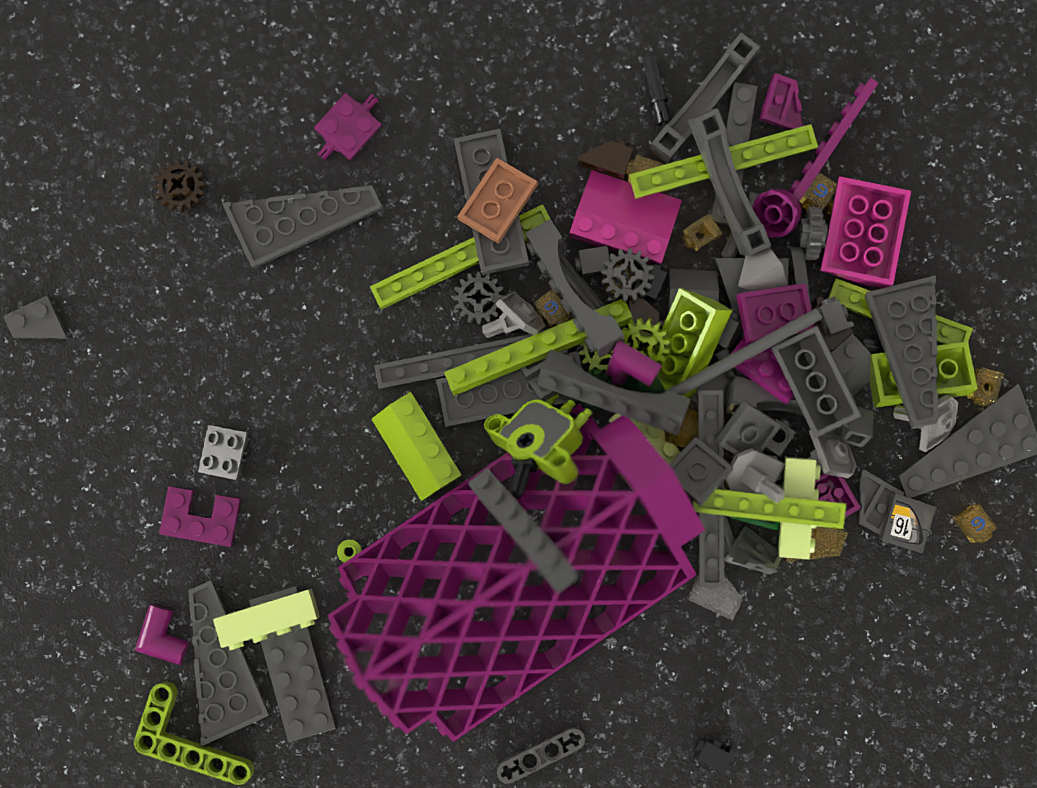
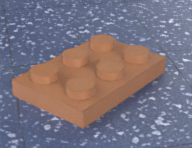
(497, 200)

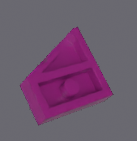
(782, 103)

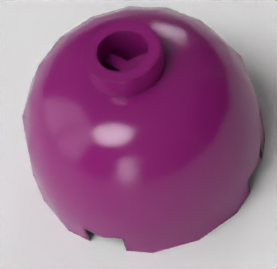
(777, 211)

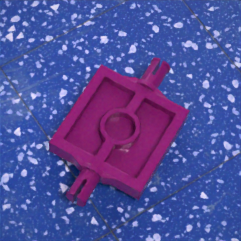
(347, 126)

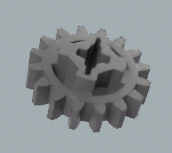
(812, 233)
(636, 275)
(466, 298)

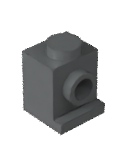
(833, 316)

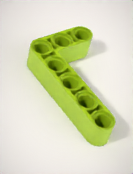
(184, 746)

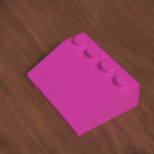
(615, 219)
(865, 232)

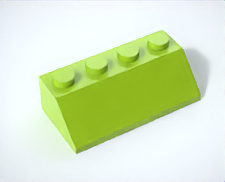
(694, 330)
(953, 378)
(416, 446)

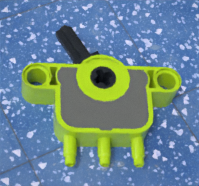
(539, 439)

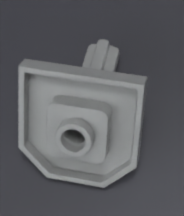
(515, 315)
(934, 433)
(833, 455)
(756, 474)

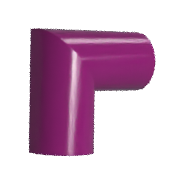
(627, 362)
(836, 490)
(155, 640)

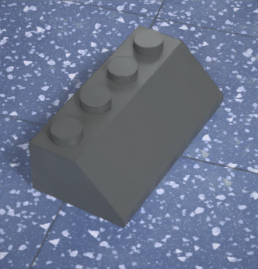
(816, 381)

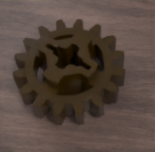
(186, 178)

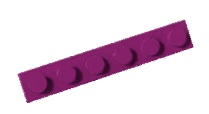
(836, 131)

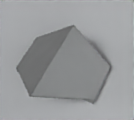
(762, 271)

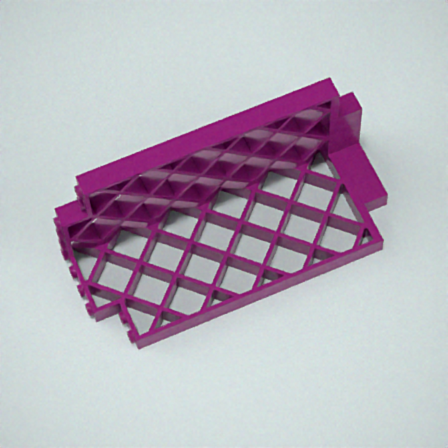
(503, 584)

